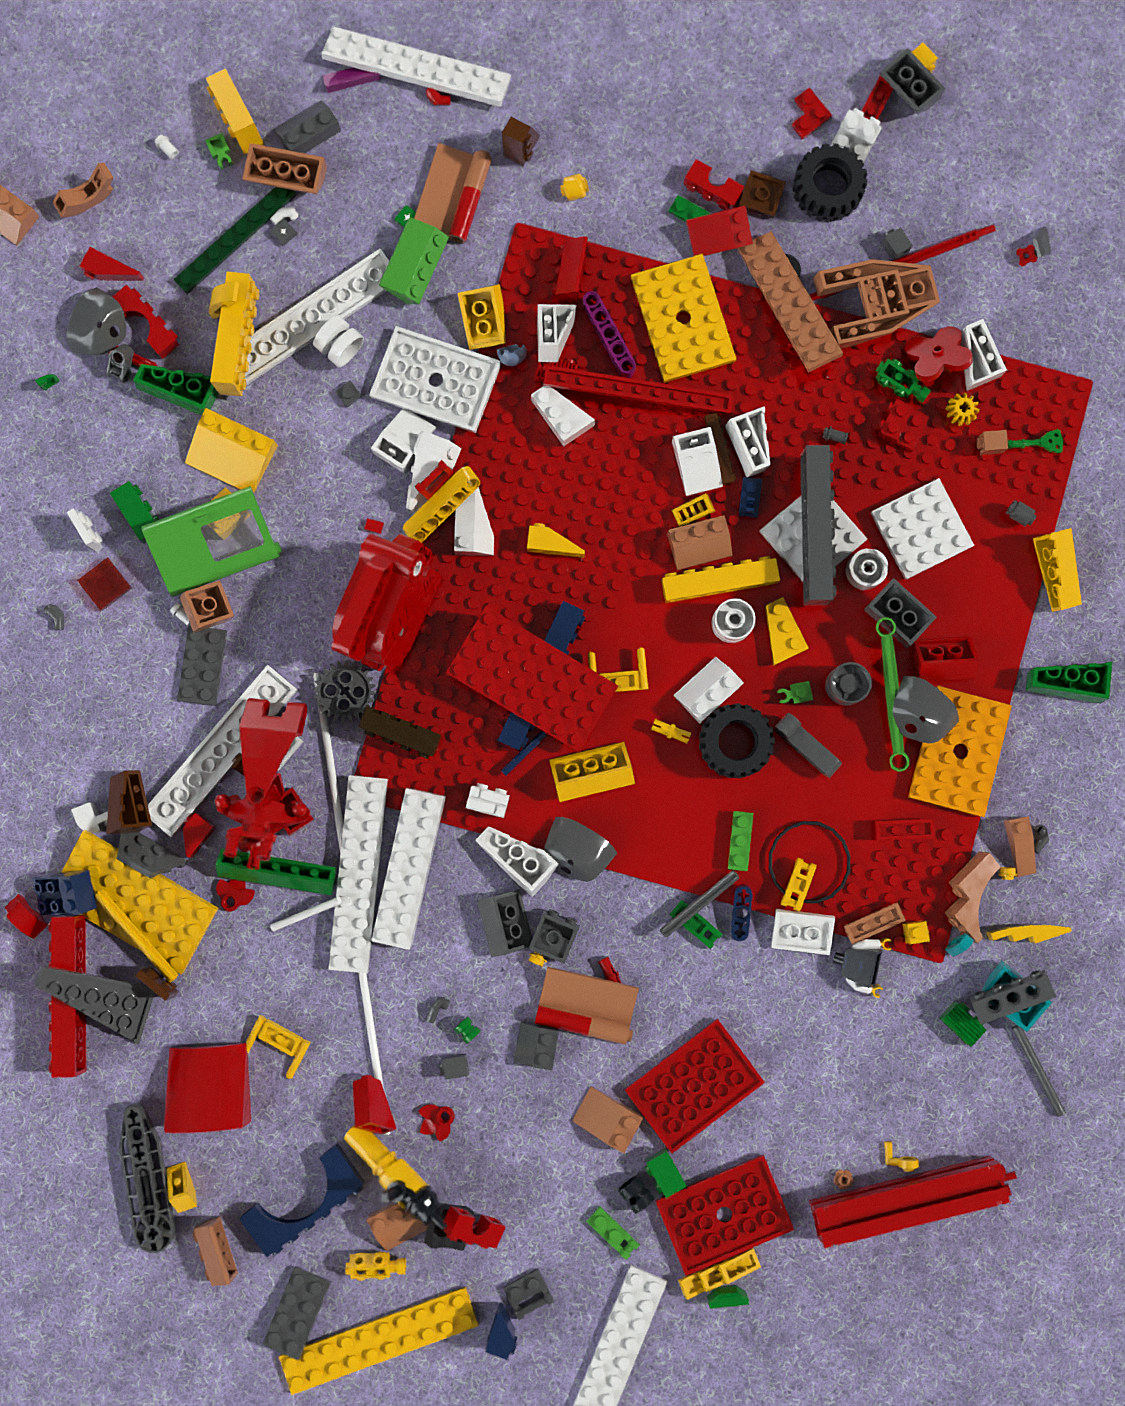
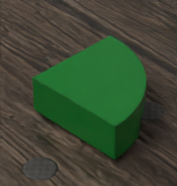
(47, 381)

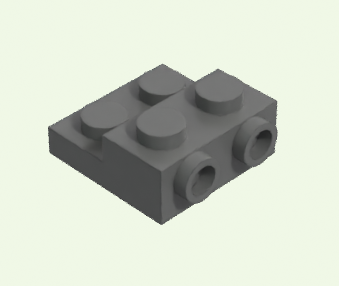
(554, 935)

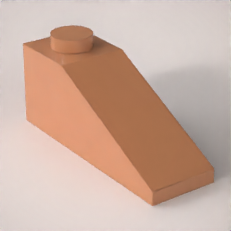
(1021, 845)

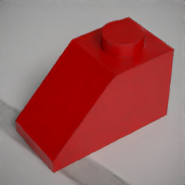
(196, 833)

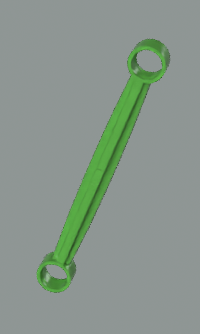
(891, 689)

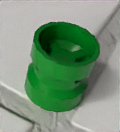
(468, 1031)

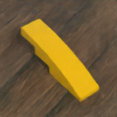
(1035, 932)
(719, 1273)

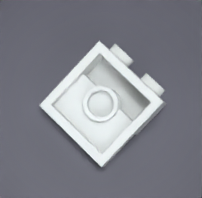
(857, 133)

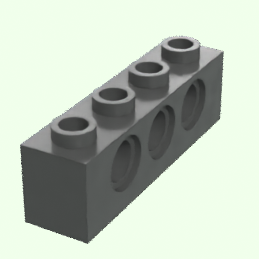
(1023, 1000)

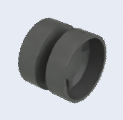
(848, 684)

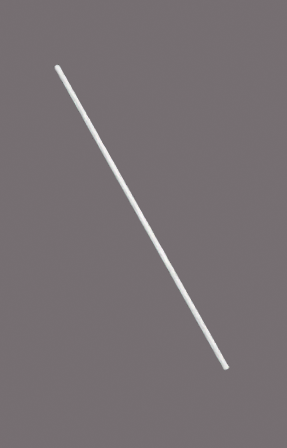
(339, 826)

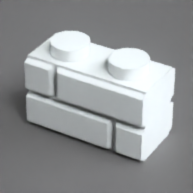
(488, 801)

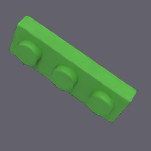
(740, 841)

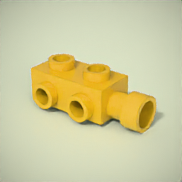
(372, 1264)

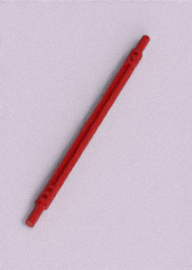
(934, 250)

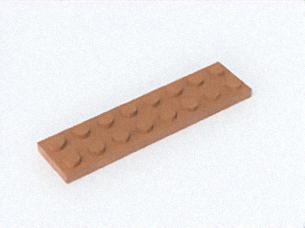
(790, 302)

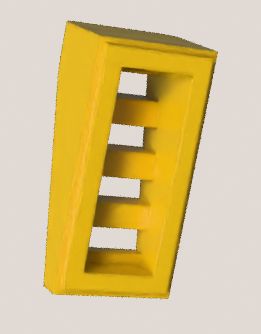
(710, 509)

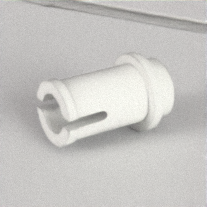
(163, 143)
(178, 611)

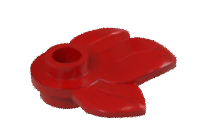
(237, 891)
(434, 1122)

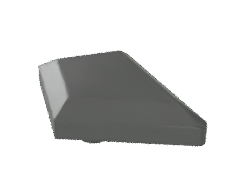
(1042, 243)

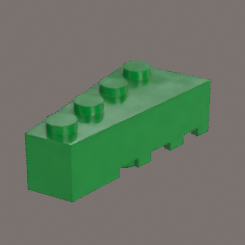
(177, 387)
(1075, 682)

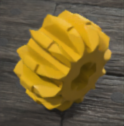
(956, 412)

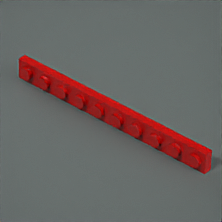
(637, 390)

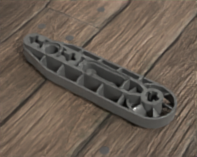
(141, 1167)

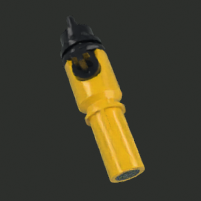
(397, 1178)

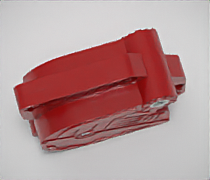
(385, 601)

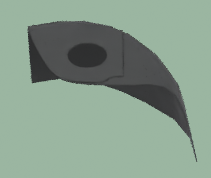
(82, 331)
(920, 698)
(580, 844)

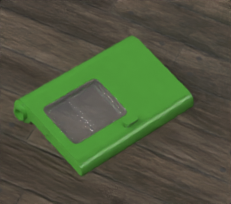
(203, 549)

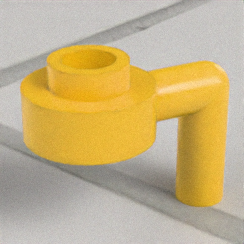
(908, 1163)

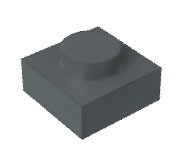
(348, 394)

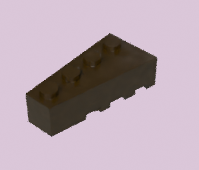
(399, 731)

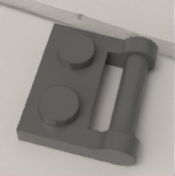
(524, 1288)

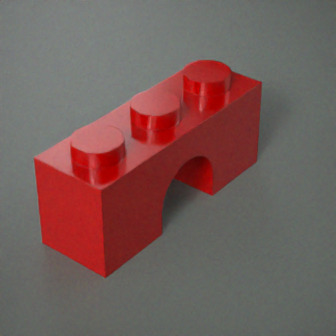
(725, 195)
(484, 1233)

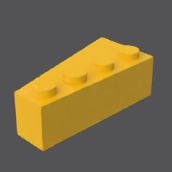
(1059, 569)

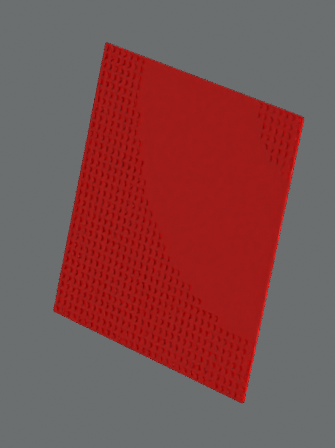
(616, 502)

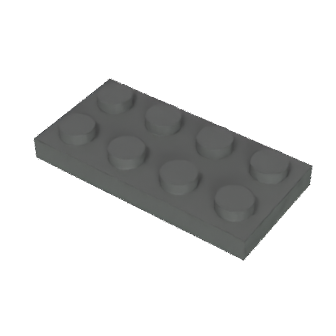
(202, 666)
(297, 1313)

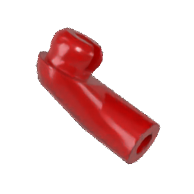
(436, 99)

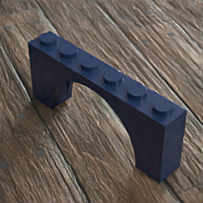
(274, 1232)

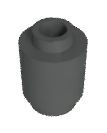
(1021, 513)

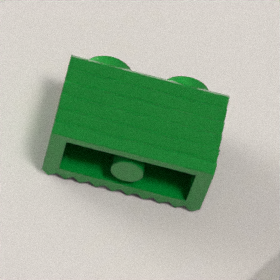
(963, 1023)

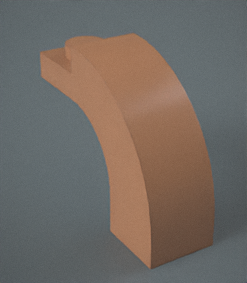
(83, 197)

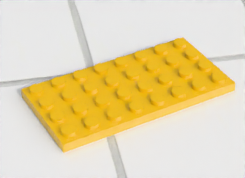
(160, 908)

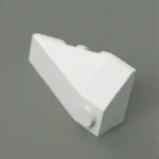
(428, 452)
(473, 528)

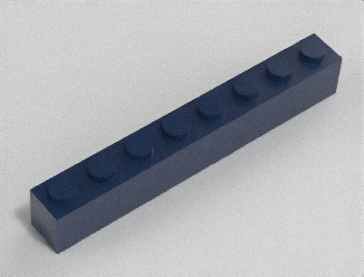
(560, 636)

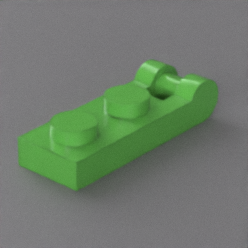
(612, 1232)

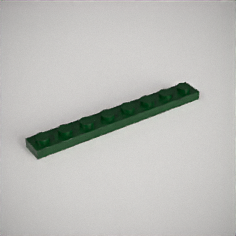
(233, 238)

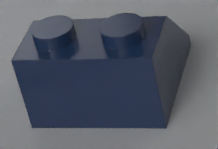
(501, 1337)

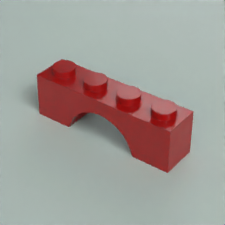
(159, 337)

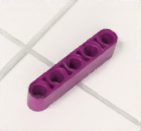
(608, 325)

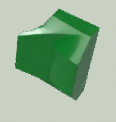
(727, 1297)

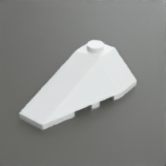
(522, 862)

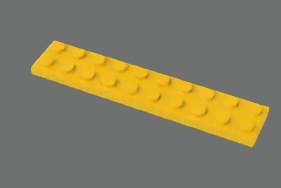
(380, 1340)

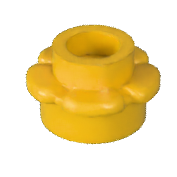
(1007, 873)
(537, 959)

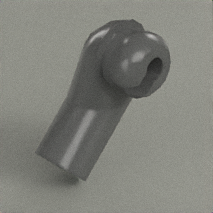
(1041, 838)

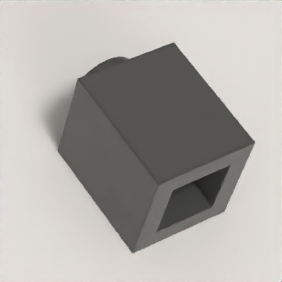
(896, 243)
(454, 1066)

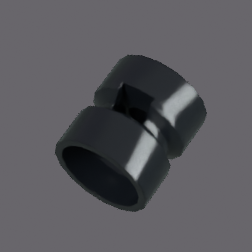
(634, 1192)

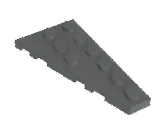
(107, 1000)

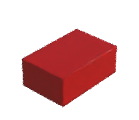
(374, 526)

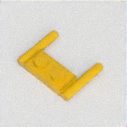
(626, 680)
(281, 1039)

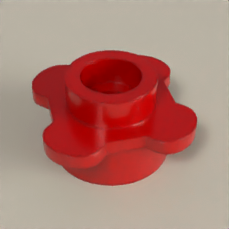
(1028, 250)

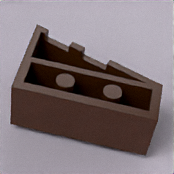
(518, 141)
(127, 804)

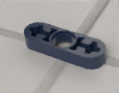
(737, 898)

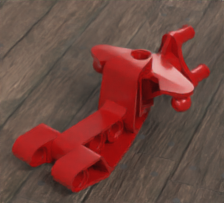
(263, 748)

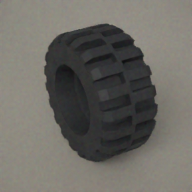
(837, 160)
(762, 741)

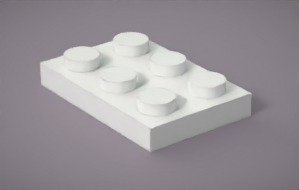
(802, 932)

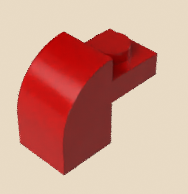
(24, 917)

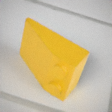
(483, 316)

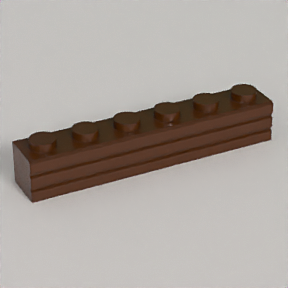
(727, 475)

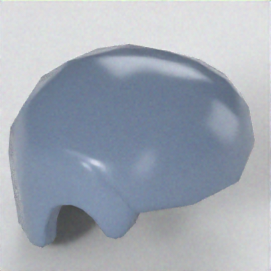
(512, 355)

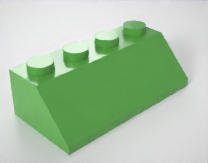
(413, 261)

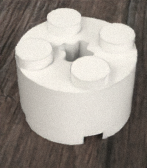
(866, 580)

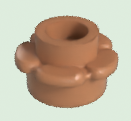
(843, 1174)

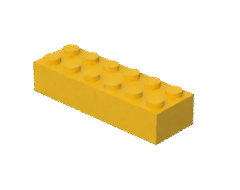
(234, 337)

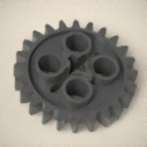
(358, 679)

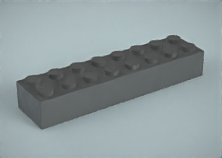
(816, 525)

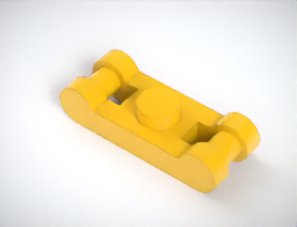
(798, 884)

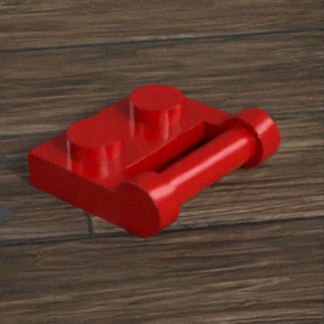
(421, 487)

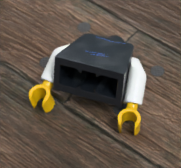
(861, 964)

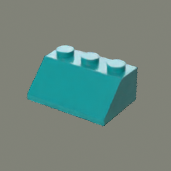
(1024, 1018)

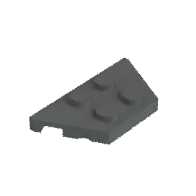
(147, 855)

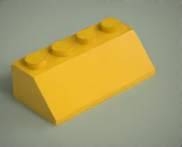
(592, 771)

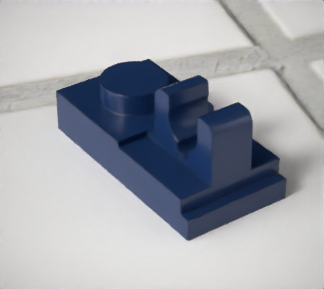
(750, 497)

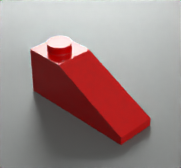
(105, 268)

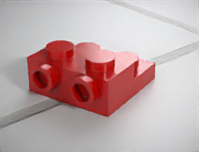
(902, 425)

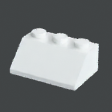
(708, 689)

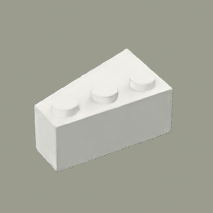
(553, 329)
(986, 359)
(561, 415)
(750, 441)

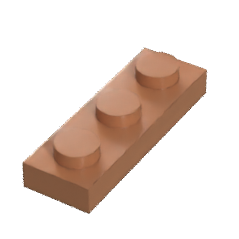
(874, 923)

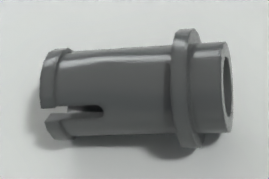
(834, 435)

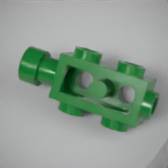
(899, 376)

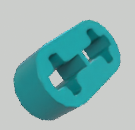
(959, 945)

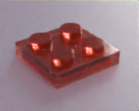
(104, 584)

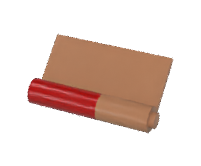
(453, 191)
(587, 1005)

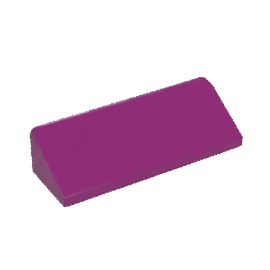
(348, 78)

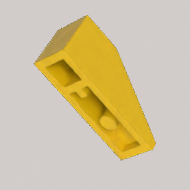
(545, 540)

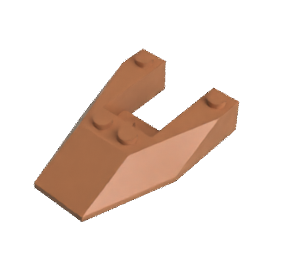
(889, 293)

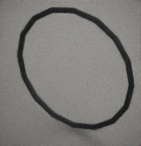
(826, 827)

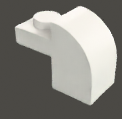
(89, 819)

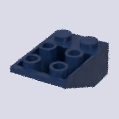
(65, 893)

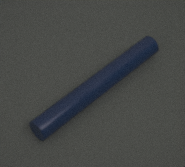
(523, 753)

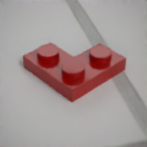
(814, 114)

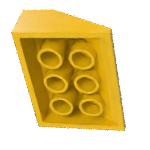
(230, 451)

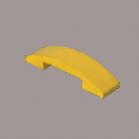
(220, 295)

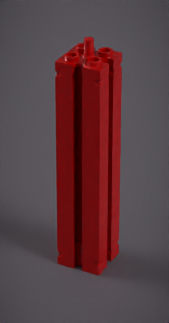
(910, 1201)

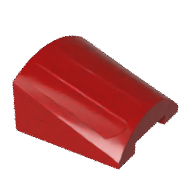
(207, 1089)

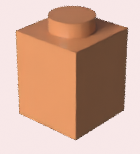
(992, 442)

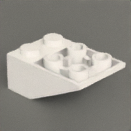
(398, 439)
(697, 461)

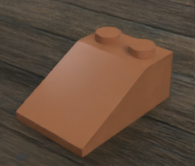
(608, 1119)

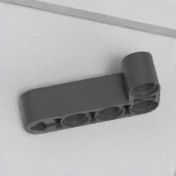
(806, 745)

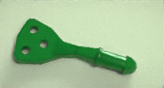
(1043, 442)

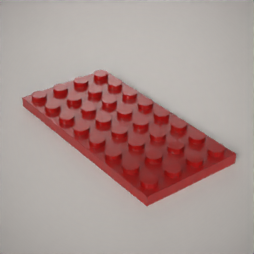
(532, 679)

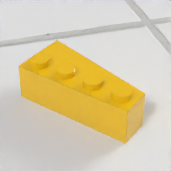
(233, 110)

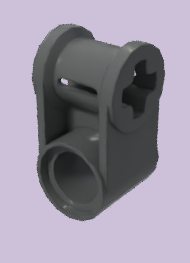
(119, 365)

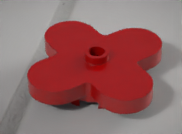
(938, 354)

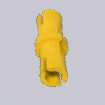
(671, 731)

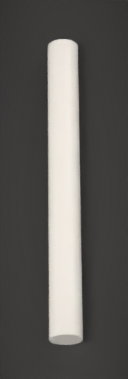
(306, 913)

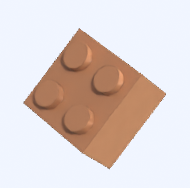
(206, 606)

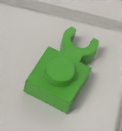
(219, 149)
(798, 693)

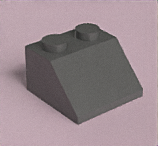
(536, 1045)

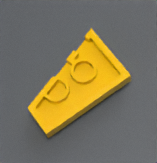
(784, 633)

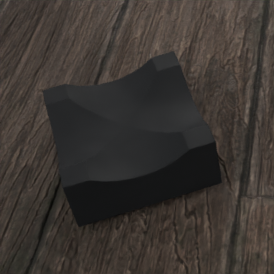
(436, 1237)

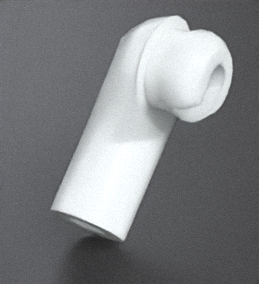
(284, 212)

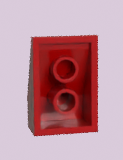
(719, 231)

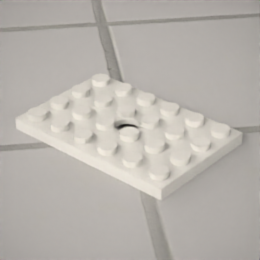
(416, 357)

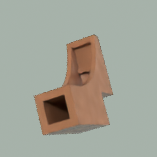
(969, 888)

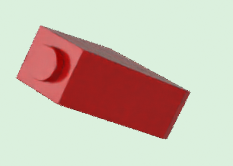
(371, 1106)

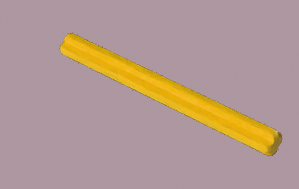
(135, 935)

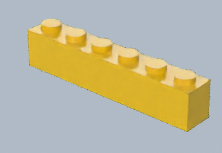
(720, 580)

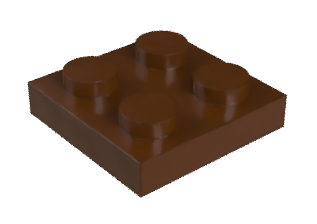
(762, 194)
(154, 980)

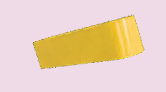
(442, 504)

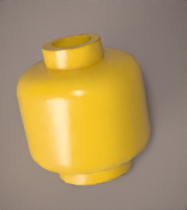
(574, 187)

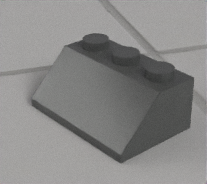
(913, 81)
(308, 128)
(906, 611)
(505, 923)

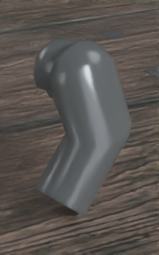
(56, 614)
(435, 1007)

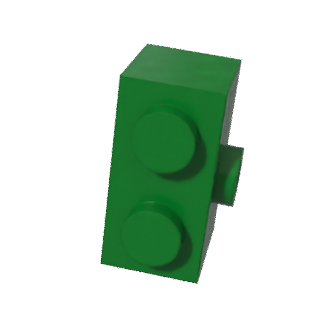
(665, 1173)

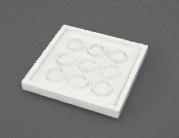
(922, 529)
(785, 535)

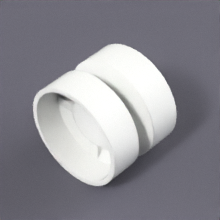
(338, 341)
(733, 620)

